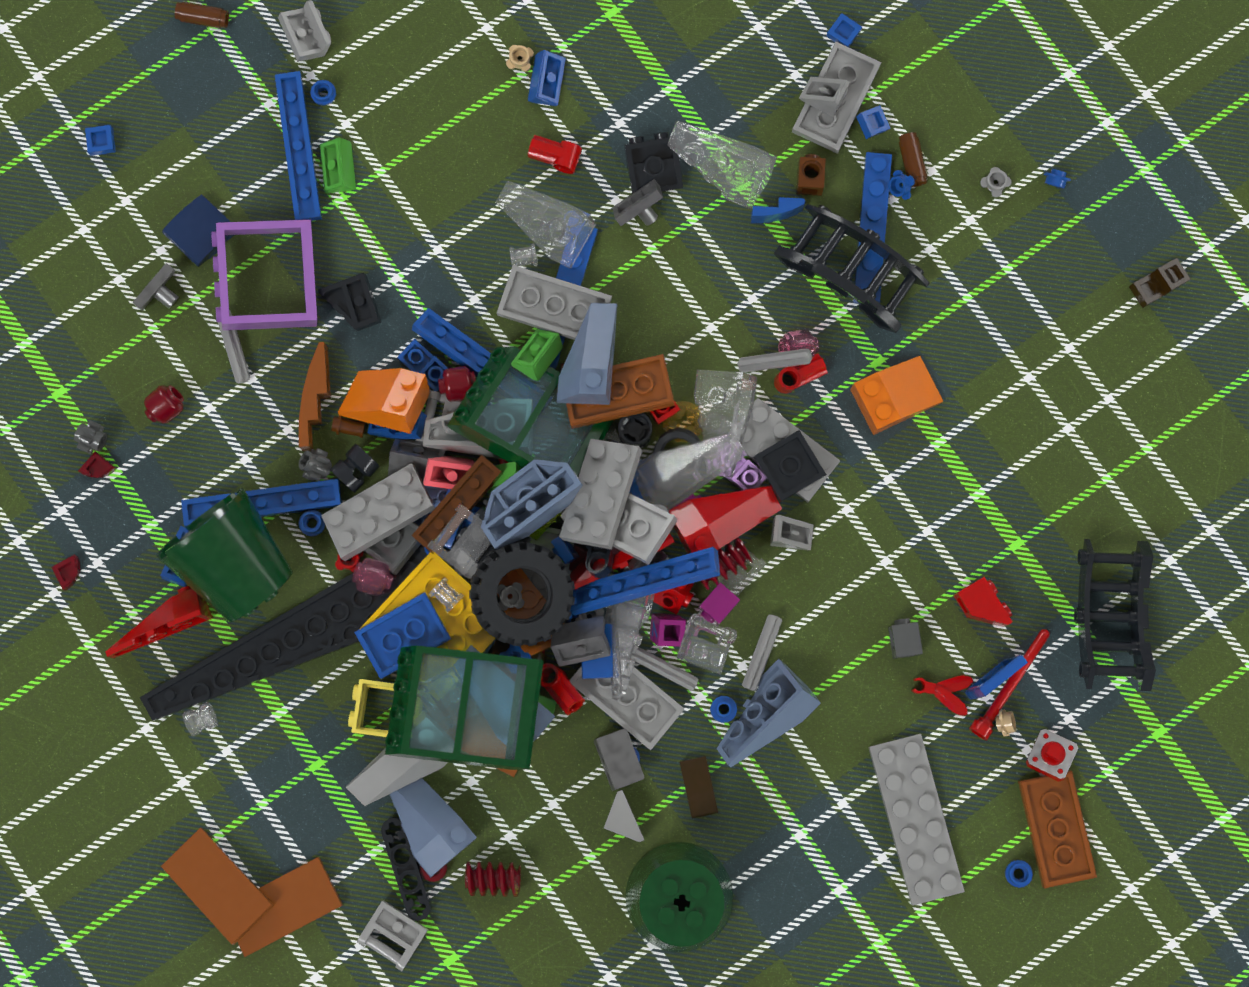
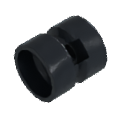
(635, 430)
(355, 468)

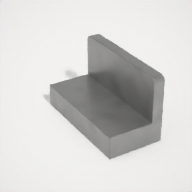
(410, 451)
(580, 641)
(619, 759)

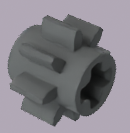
(90, 437)
(315, 464)

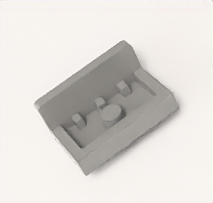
(305, 32)

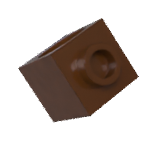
(808, 185)

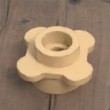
(515, 52)
(1006, 722)

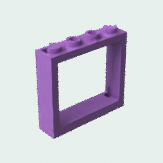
(267, 321)

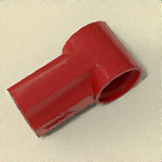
(561, 155)
(801, 374)
(561, 689)

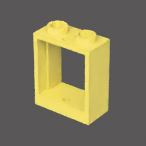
(360, 694)

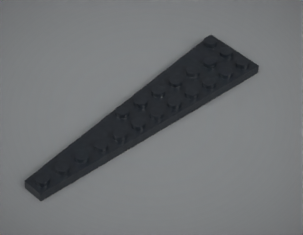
(294, 638)

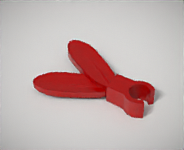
(943, 689)

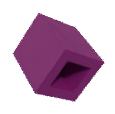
(718, 604)
(667, 629)

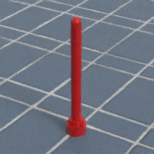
(983, 726)

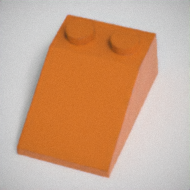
(895, 394)
(387, 398)

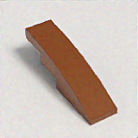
(315, 388)

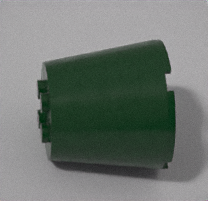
(229, 558)
(665, 875)

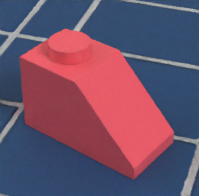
(446, 471)

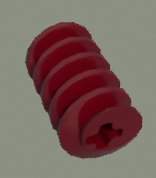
(729, 560)
(493, 879)

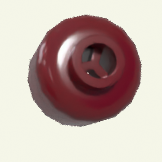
(456, 383)
(163, 404)

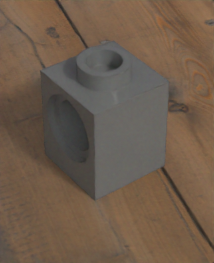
(905, 639)

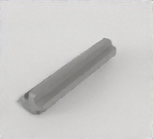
(235, 354)
(774, 360)
(762, 652)
(665, 669)

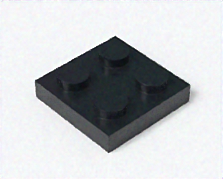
(789, 466)

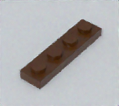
(466, 492)

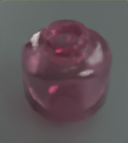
(799, 340)
(372, 576)

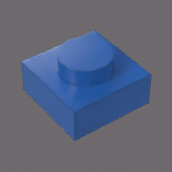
(844, 30)
(873, 122)
(100, 140)
(564, 550)

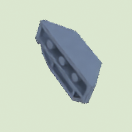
(529, 501)

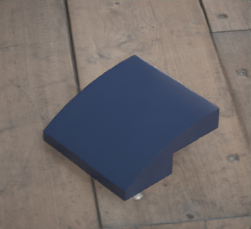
(192, 230)

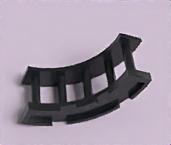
(841, 282)
(1137, 617)

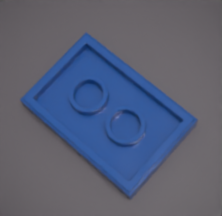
(403, 627)
(995, 677)

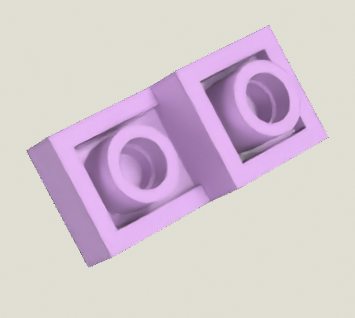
(746, 475)

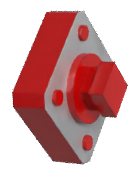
(1052, 755)

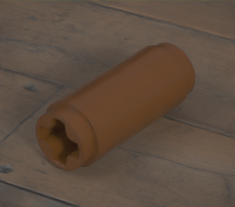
(201, 14)
(913, 158)

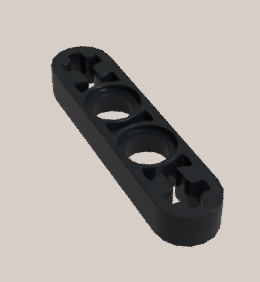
(401, 870)

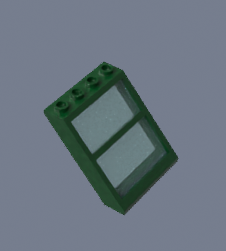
(521, 416)
(464, 707)

